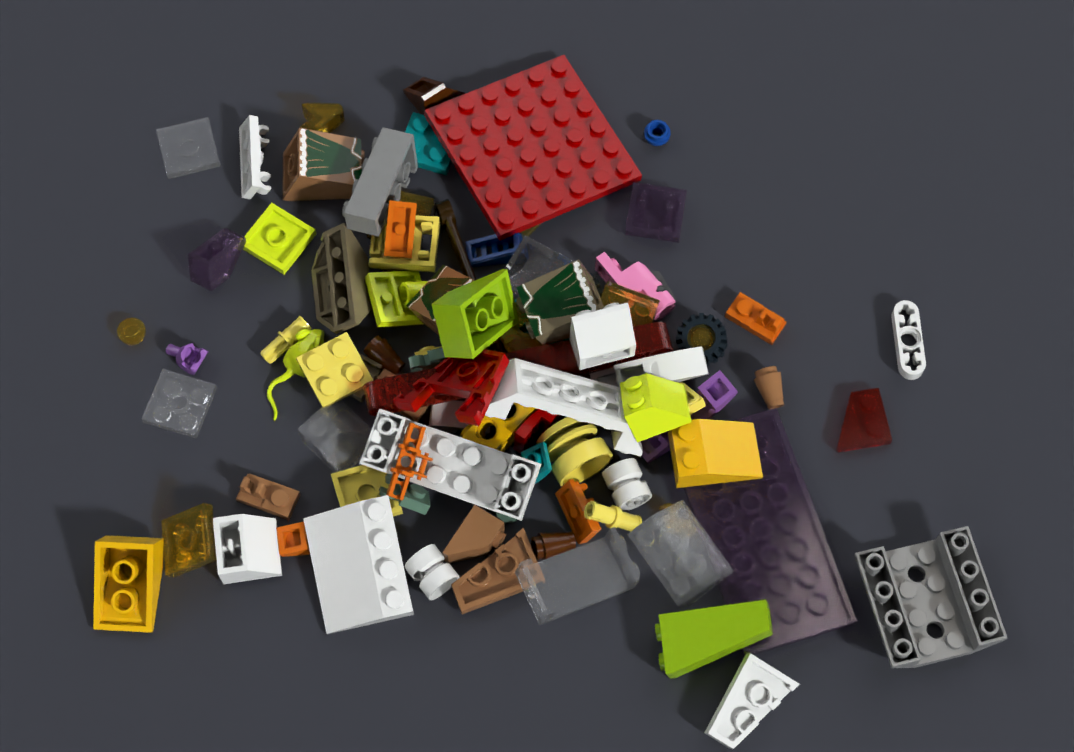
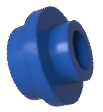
(660, 127)

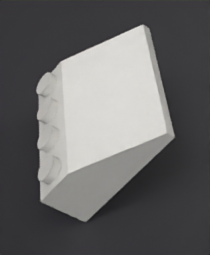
(358, 565)

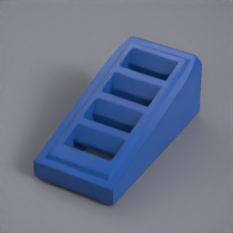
(496, 257)

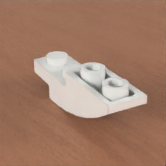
(674, 366)

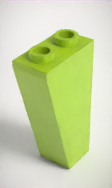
(709, 633)

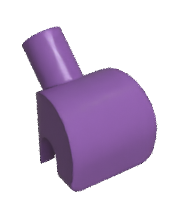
(187, 357)

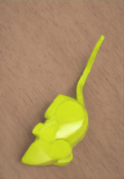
(307, 341)

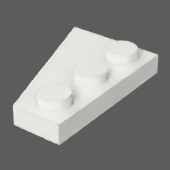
(749, 698)

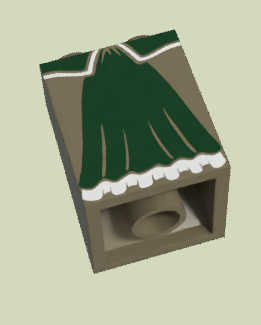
(555, 299)

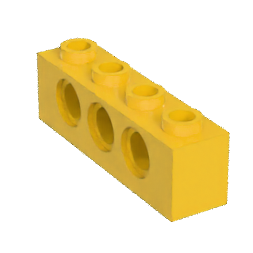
(504, 429)

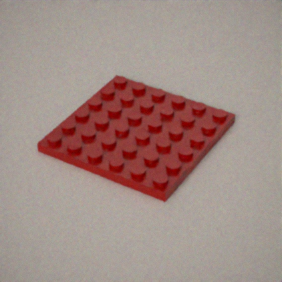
(532, 146)

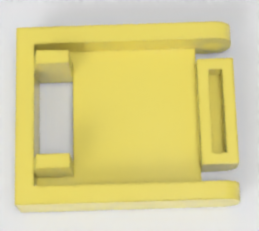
(420, 260)

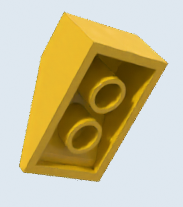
(714, 452)
(127, 582)

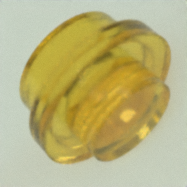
(131, 331)

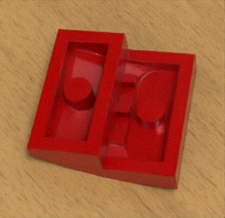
(533, 425)

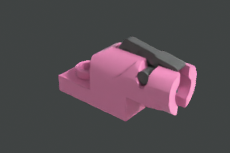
(637, 278)

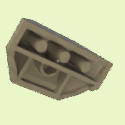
(340, 280)

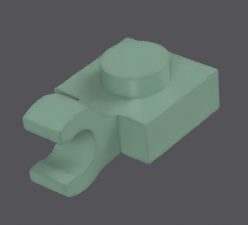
(415, 498)

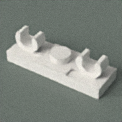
(252, 158)

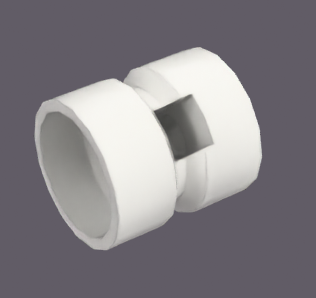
(625, 481)
(432, 573)

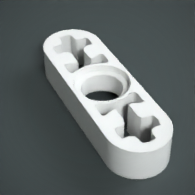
(903, 350)

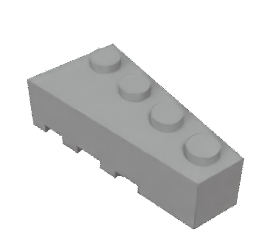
(381, 180)

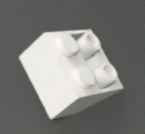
(602, 335)
(246, 548)

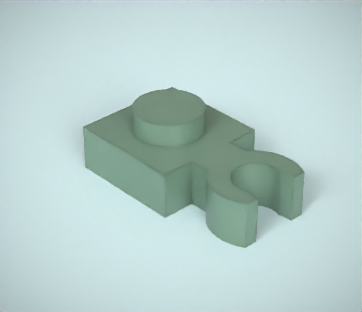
(428, 361)

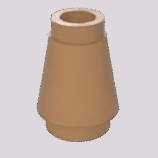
(770, 386)

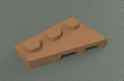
(495, 576)

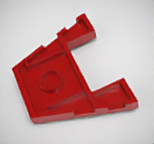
(464, 378)

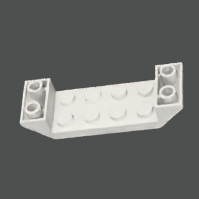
(564, 395)
(458, 465)

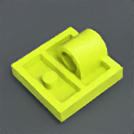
(390, 295)

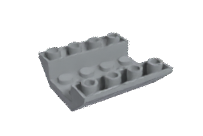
(950, 596)

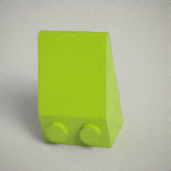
(475, 315)

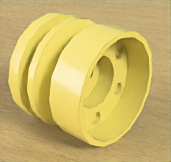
(575, 450)

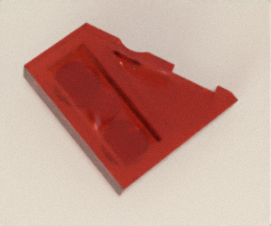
(864, 422)

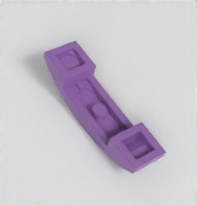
(716, 393)

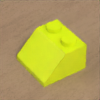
(653, 405)

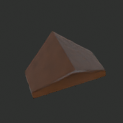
(429, 93)

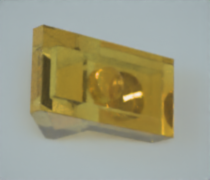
(322, 116)

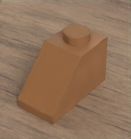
(475, 536)

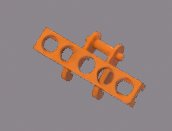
(407, 471)

